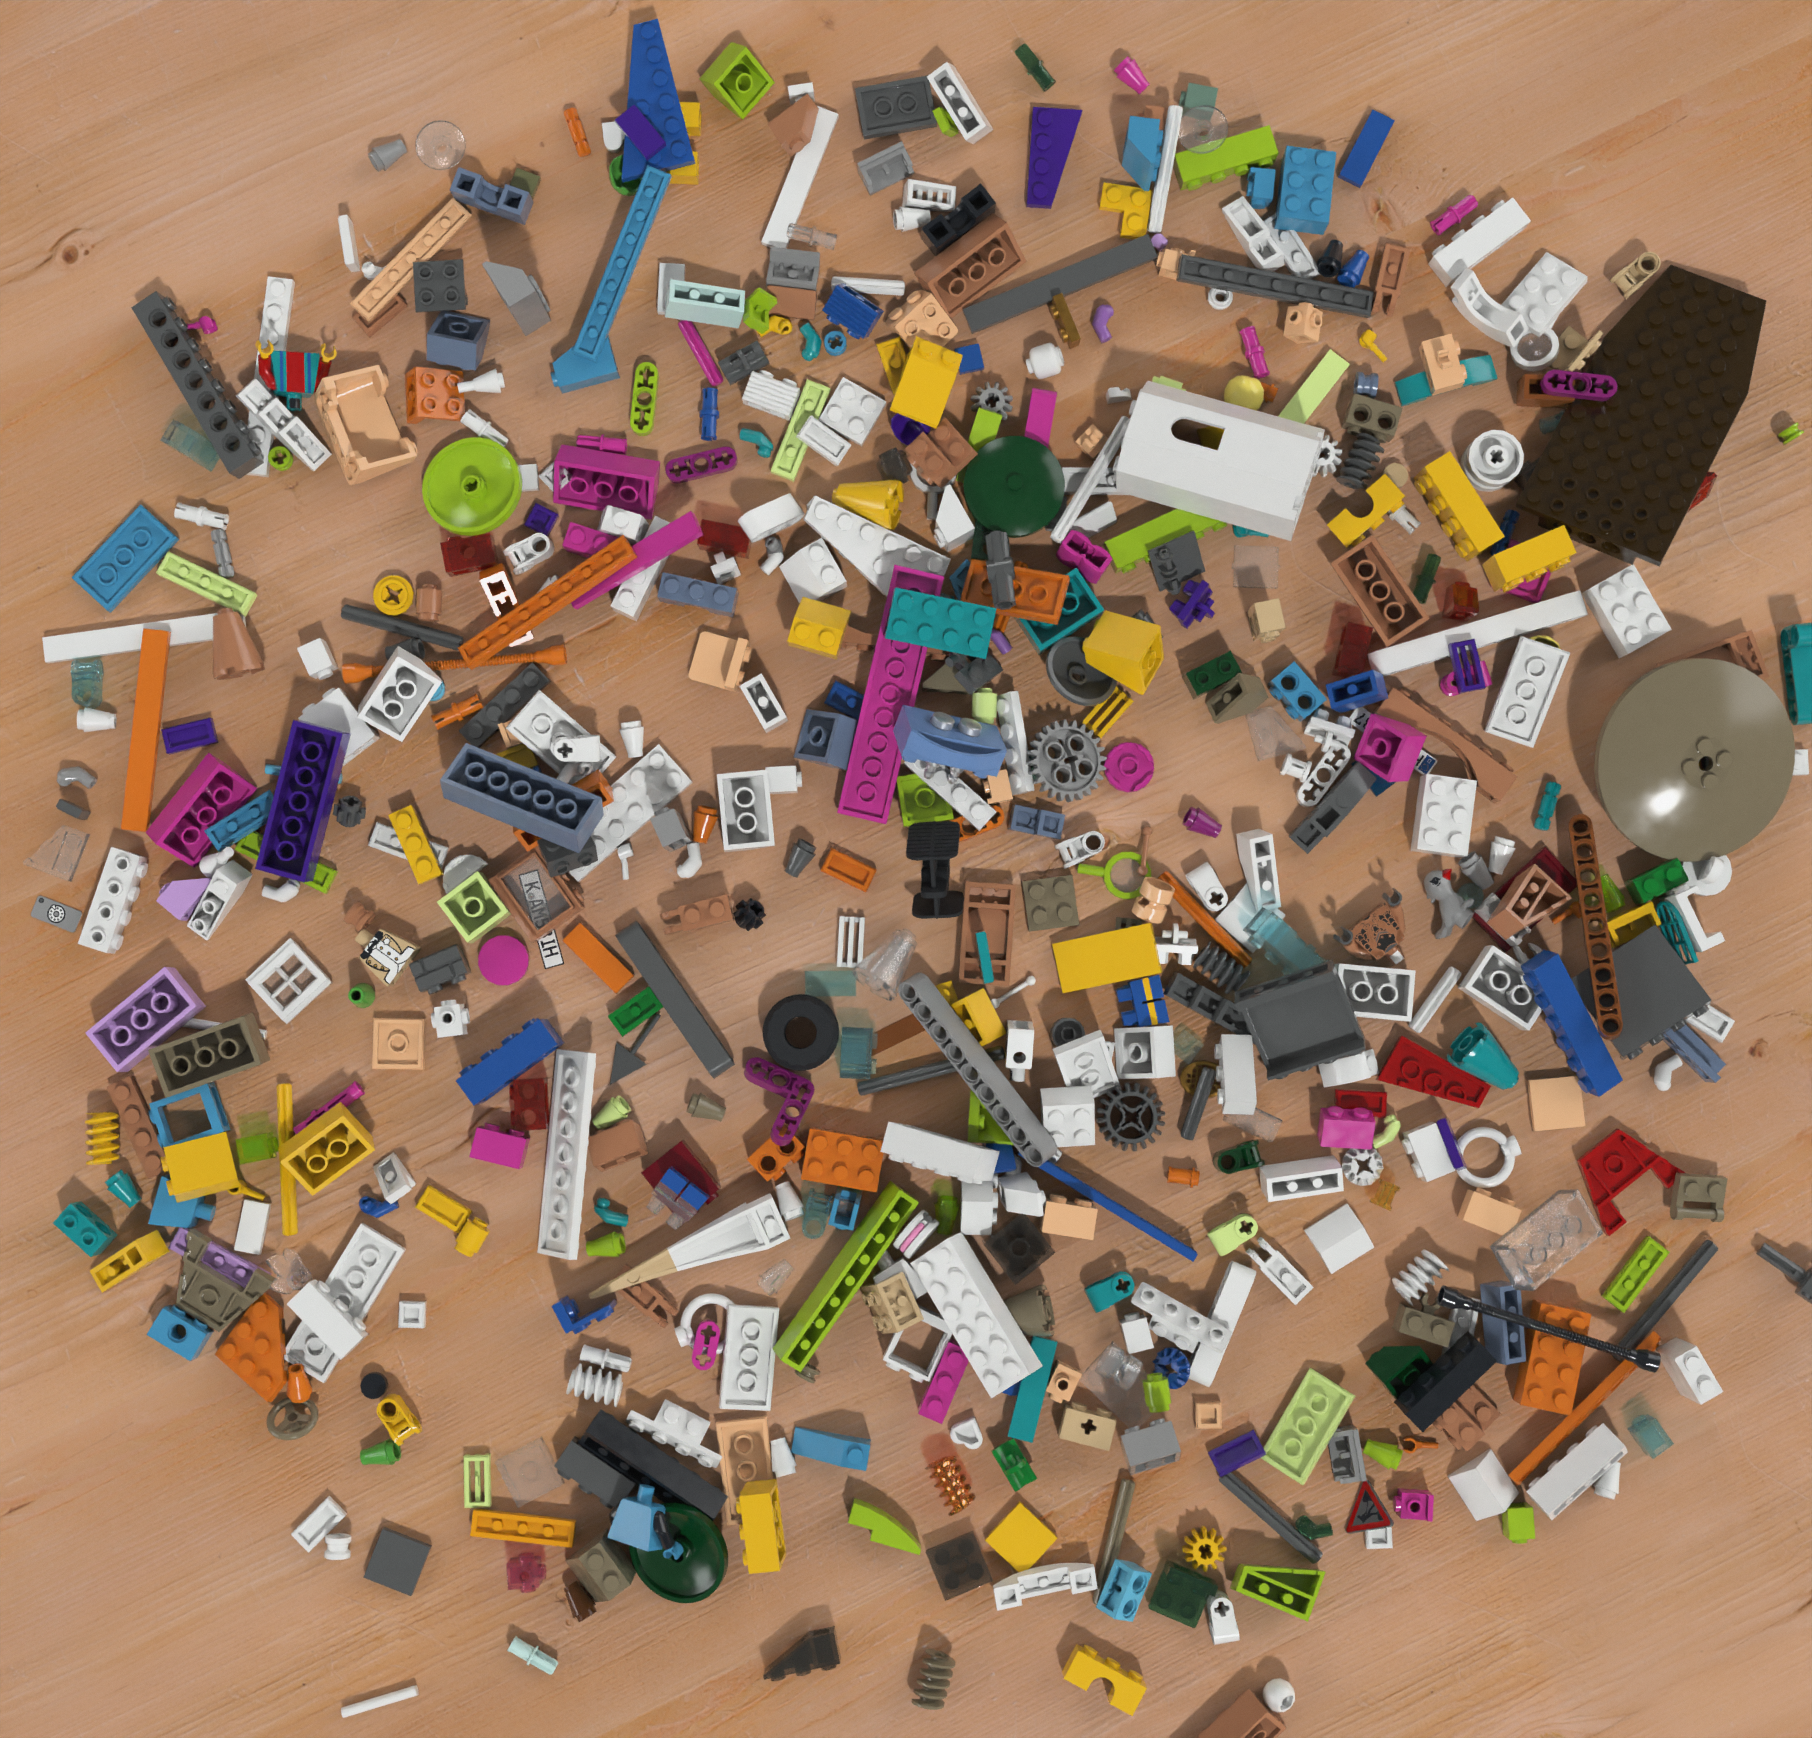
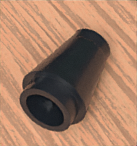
(1331, 259)

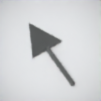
(625, 1061)

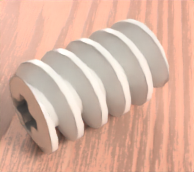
(1418, 1276)
(595, 1385)

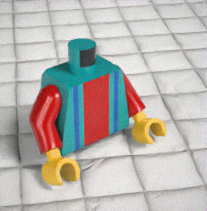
(293, 373)

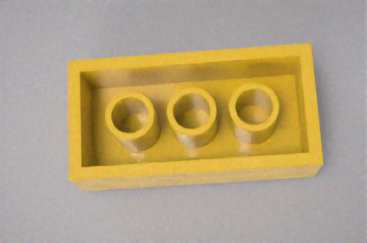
(1458, 507)

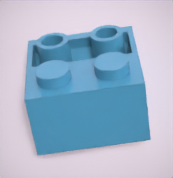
(1142, 149)

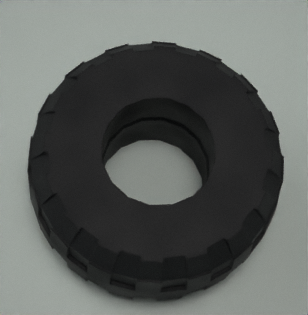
(775, 1027)

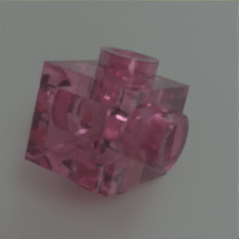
(525, 1572)

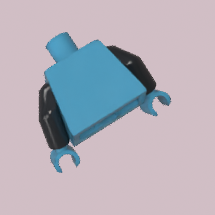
(643, 1524)

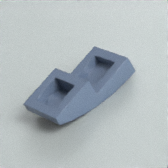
(1036, 822)

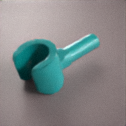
(1243, 532)

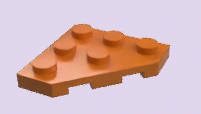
(258, 1348)

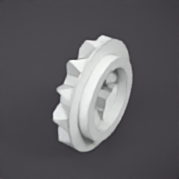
(1351, 1167)

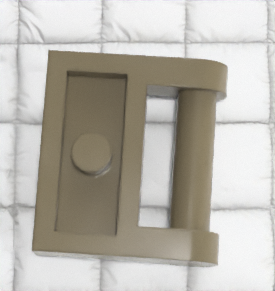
(1698, 1189)

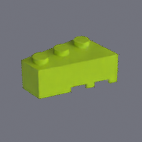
(1281, 1587)

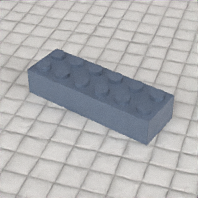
(522, 797)

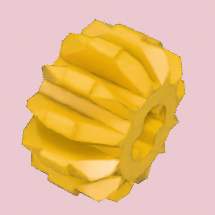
(1213, 1543)

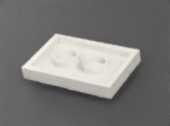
(1545, 292)
(1087, 1063)

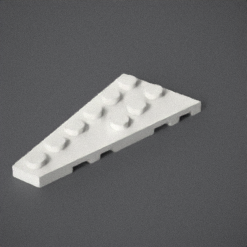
(870, 546)

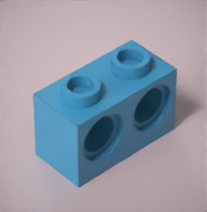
(1301, 688)

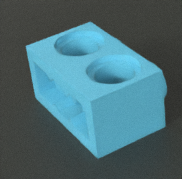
(1123, 1590)

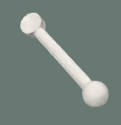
(1030, 980)

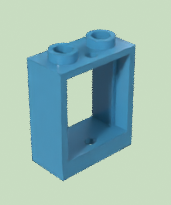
(212, 1106)

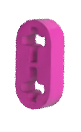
(711, 1345)

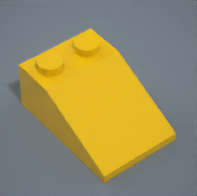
(926, 382)

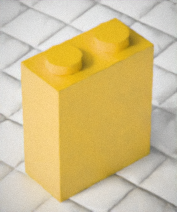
(199, 1167)

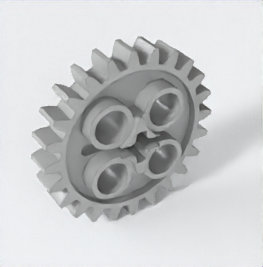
(1046, 767)

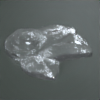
(288, 1269)

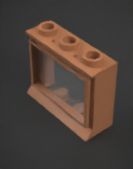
(534, 897)

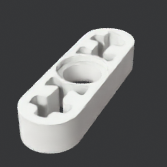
(1317, 794)

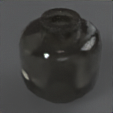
(894, 465)

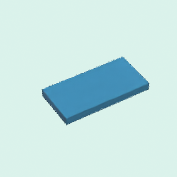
(125, 558)

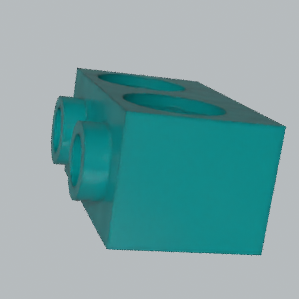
(85, 1228)

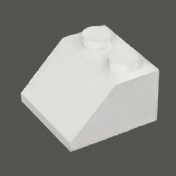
(952, 522)
(813, 572)
(1144, 1052)

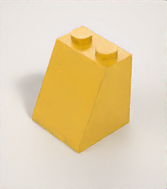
(1125, 649)

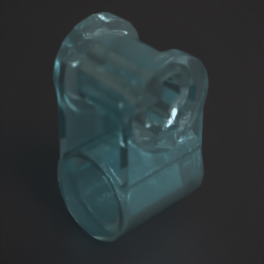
(87, 678)
(817, 1211)

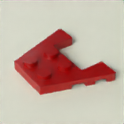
(1613, 1167)

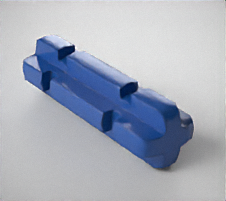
(1507, 527)

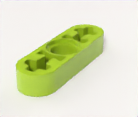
(652, 382)

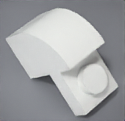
(1349, 1069)

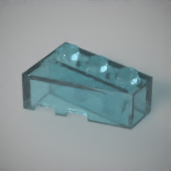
(1281, 943)

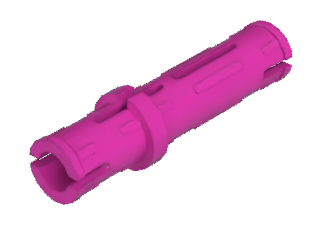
(346, 1097)

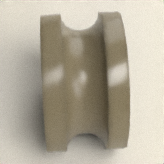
(808, 1373)

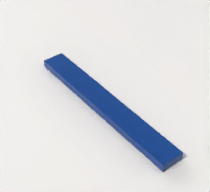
(1118, 1209)

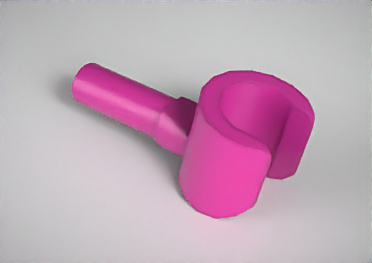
(207, 324)

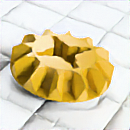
(382, 594)

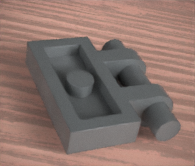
(974, 674)

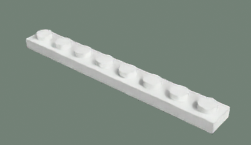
(275, 328)

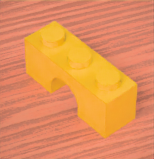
(692, 117)
(1385, 498)
(1086, 1666)

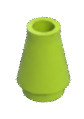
(607, 1245)
(1384, 1453)

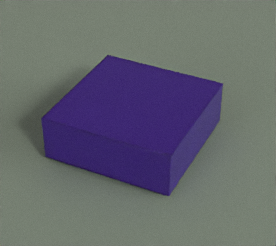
(541, 520)

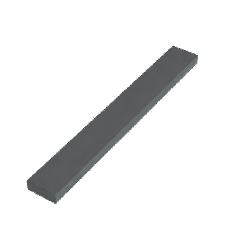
(1064, 281)
(1274, 286)

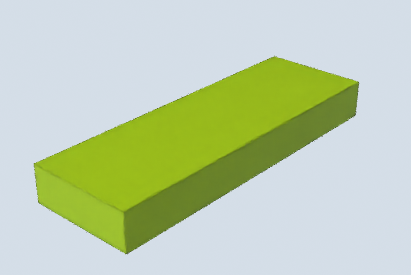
(983, 431)
(1635, 1274)

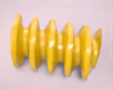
(102, 1138)

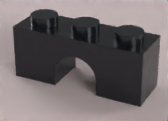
(970, 212)

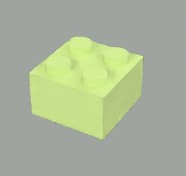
(474, 907)

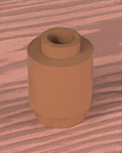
(429, 603)

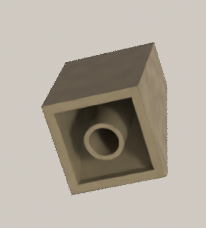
(602, 1567)

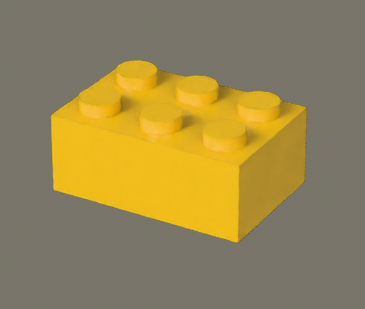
(1529, 559)
(326, 1148)
(761, 1526)

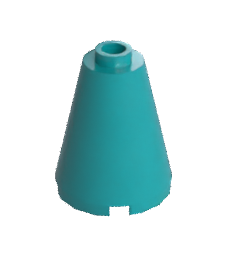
(1482, 1056)

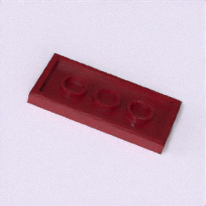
(1552, 867)

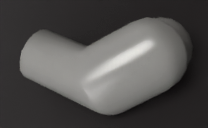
(68, 775)

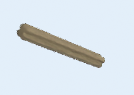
(1115, 1534)

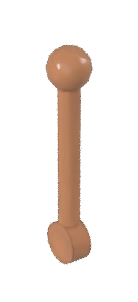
(1142, 870)

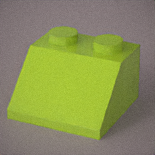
(737, 79)

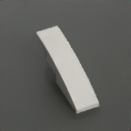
(283, 424)

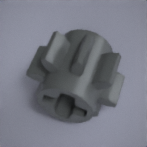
(349, 811)

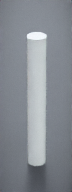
(379, 1701)

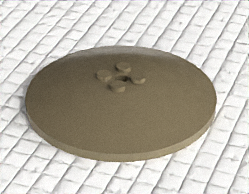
(1653, 752)

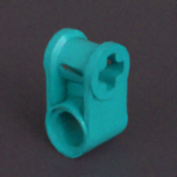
(1104, 1293)

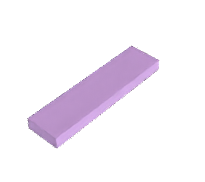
(219, 1259)

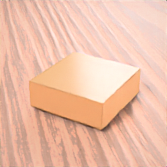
(1208, 1415)

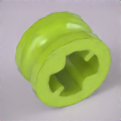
(1790, 433)
(273, 455)

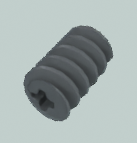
(1360, 461)
(1220, 968)

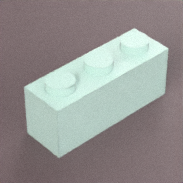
(704, 303)

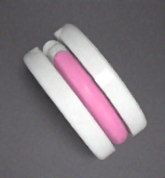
(916, 1234)

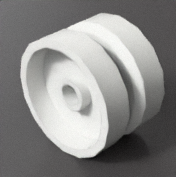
(1502, 450)

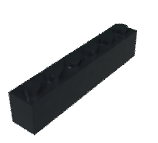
(650, 1466)

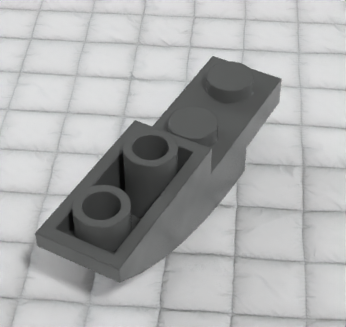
(1333, 807)

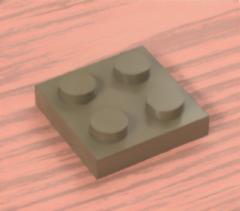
(1050, 903)

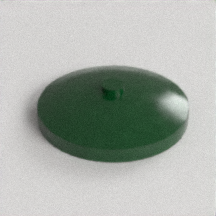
(1014, 486)
(698, 1568)

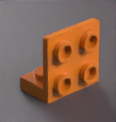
(433, 395)

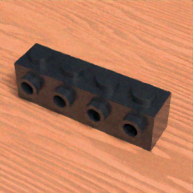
(1445, 1381)

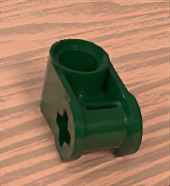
(1243, 1156)

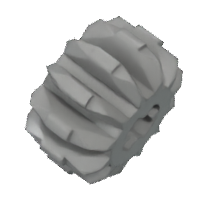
(999, 396)

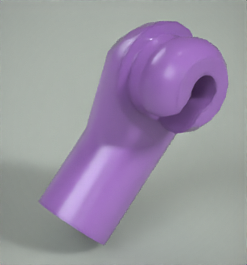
(1100, 320)
(1000, 641)

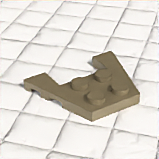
(210, 1294)

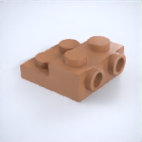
(940, 453)
(1467, 1419)

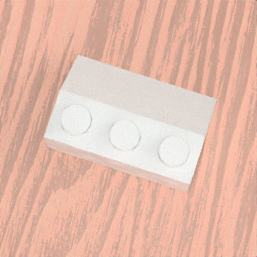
(399, 694)
(745, 810)

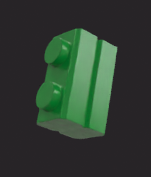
(1656, 881)

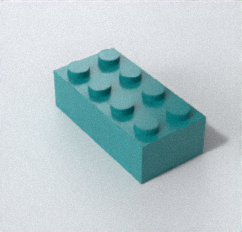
(940, 623)

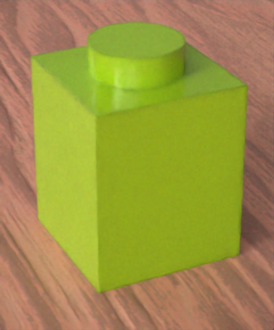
(1519, 1522)

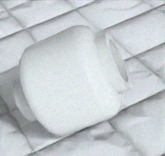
(1045, 360)

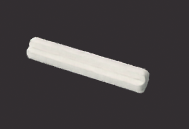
(871, 286)
(1435, 999)

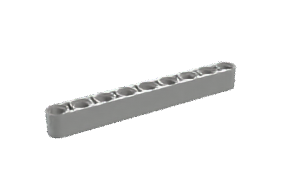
(977, 1069)

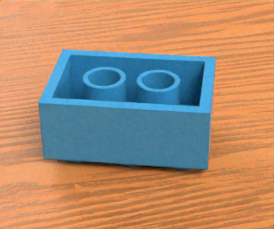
(1305, 190)

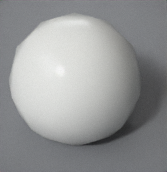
(1278, 1695)

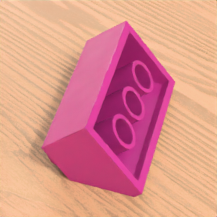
(606, 480)
(203, 800)

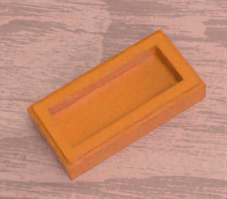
(848, 870)

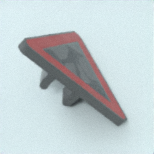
(1368, 1511)

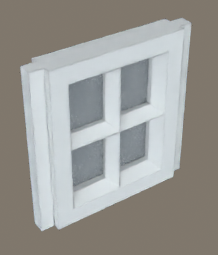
(288, 981)

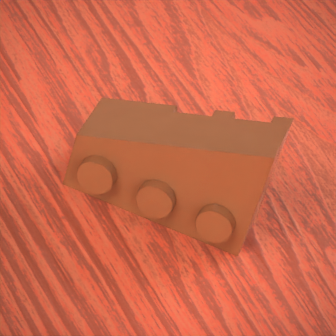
(1526, 902)

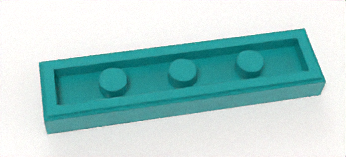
(1032, 1392)

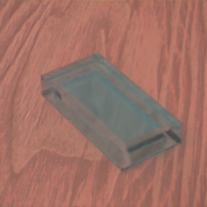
(830, 983)

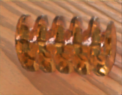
(952, 1484)

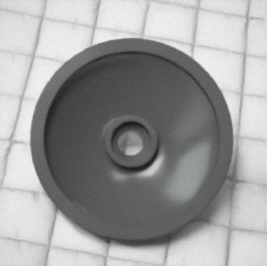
(1074, 677)

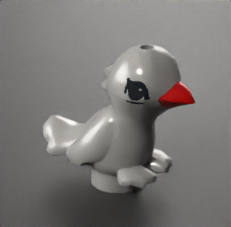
(1453, 908)

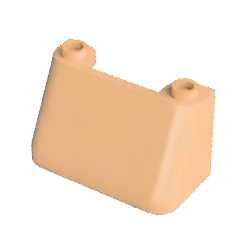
(362, 424)

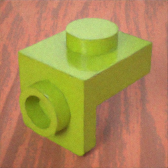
(757, 310)

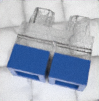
(666, 1193)

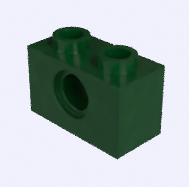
(1211, 675)

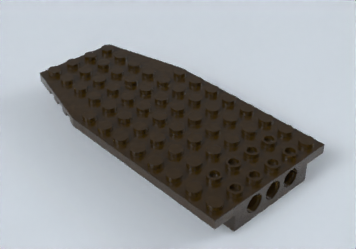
(1634, 463)

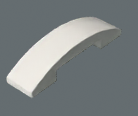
(1044, 1580)

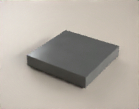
(397, 1561)

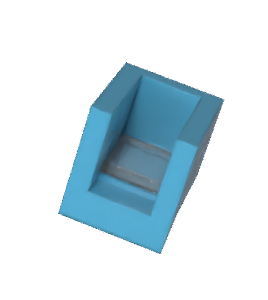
(845, 1208)

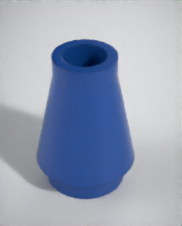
(1353, 269)

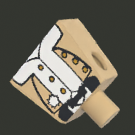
(386, 954)

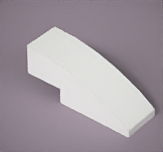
(1253, 235)

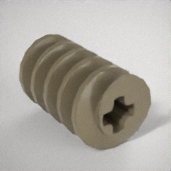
(935, 1681)

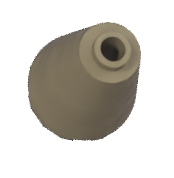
(1032, 1311)

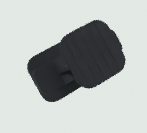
(935, 845)

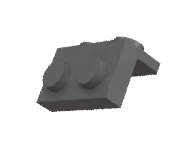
(562, 860)

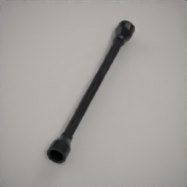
(1643, 1358)

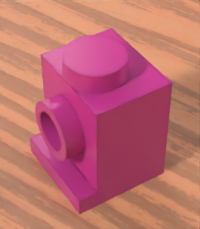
(1406, 1497)

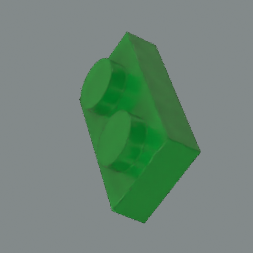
(635, 1011)

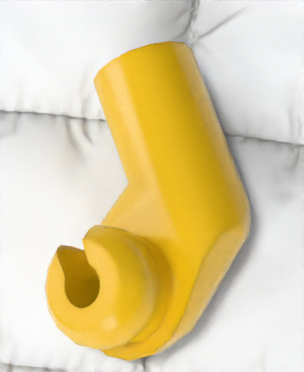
(778, 325)

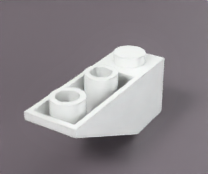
(219, 898)

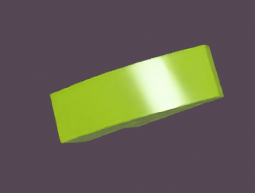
(883, 1527)

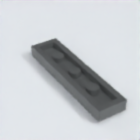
(504, 705)

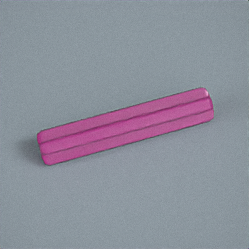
(700, 352)

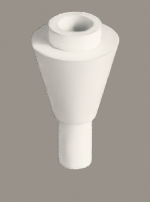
(487, 382)
(210, 863)

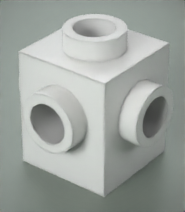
(441, 1021)

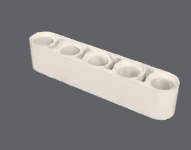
(1225, 1312)

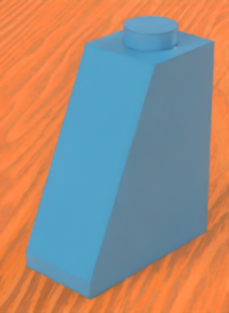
(576, 372)

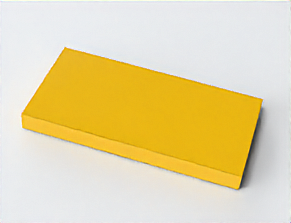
(1107, 958)

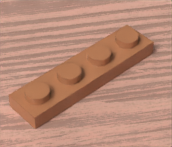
(138, 1124)

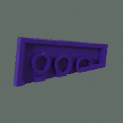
(1049, 148)

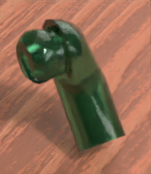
(1311, 1530)

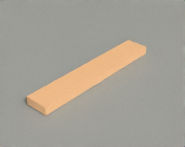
(419, 249)

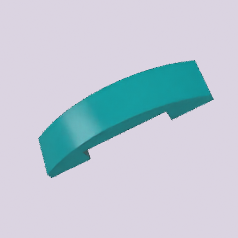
(1417, 389)

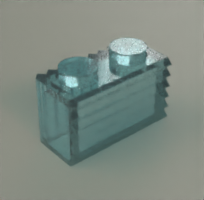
(857, 1053)

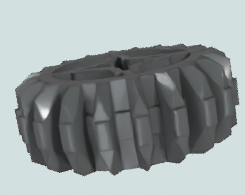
(1139, 1108)

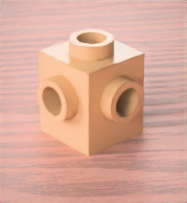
(1303, 323)

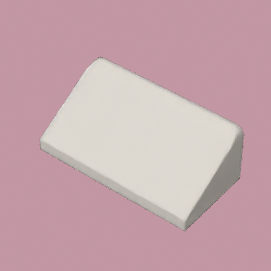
(1095, 520)

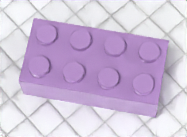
(145, 1019)

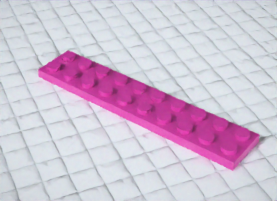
(890, 684)

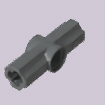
(1000, 570)

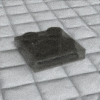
(959, 1565)

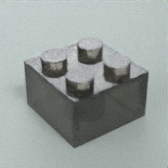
(1018, 1247)

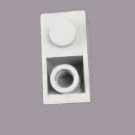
(1021, 1194)

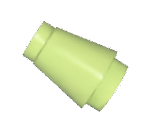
(613, 1112)

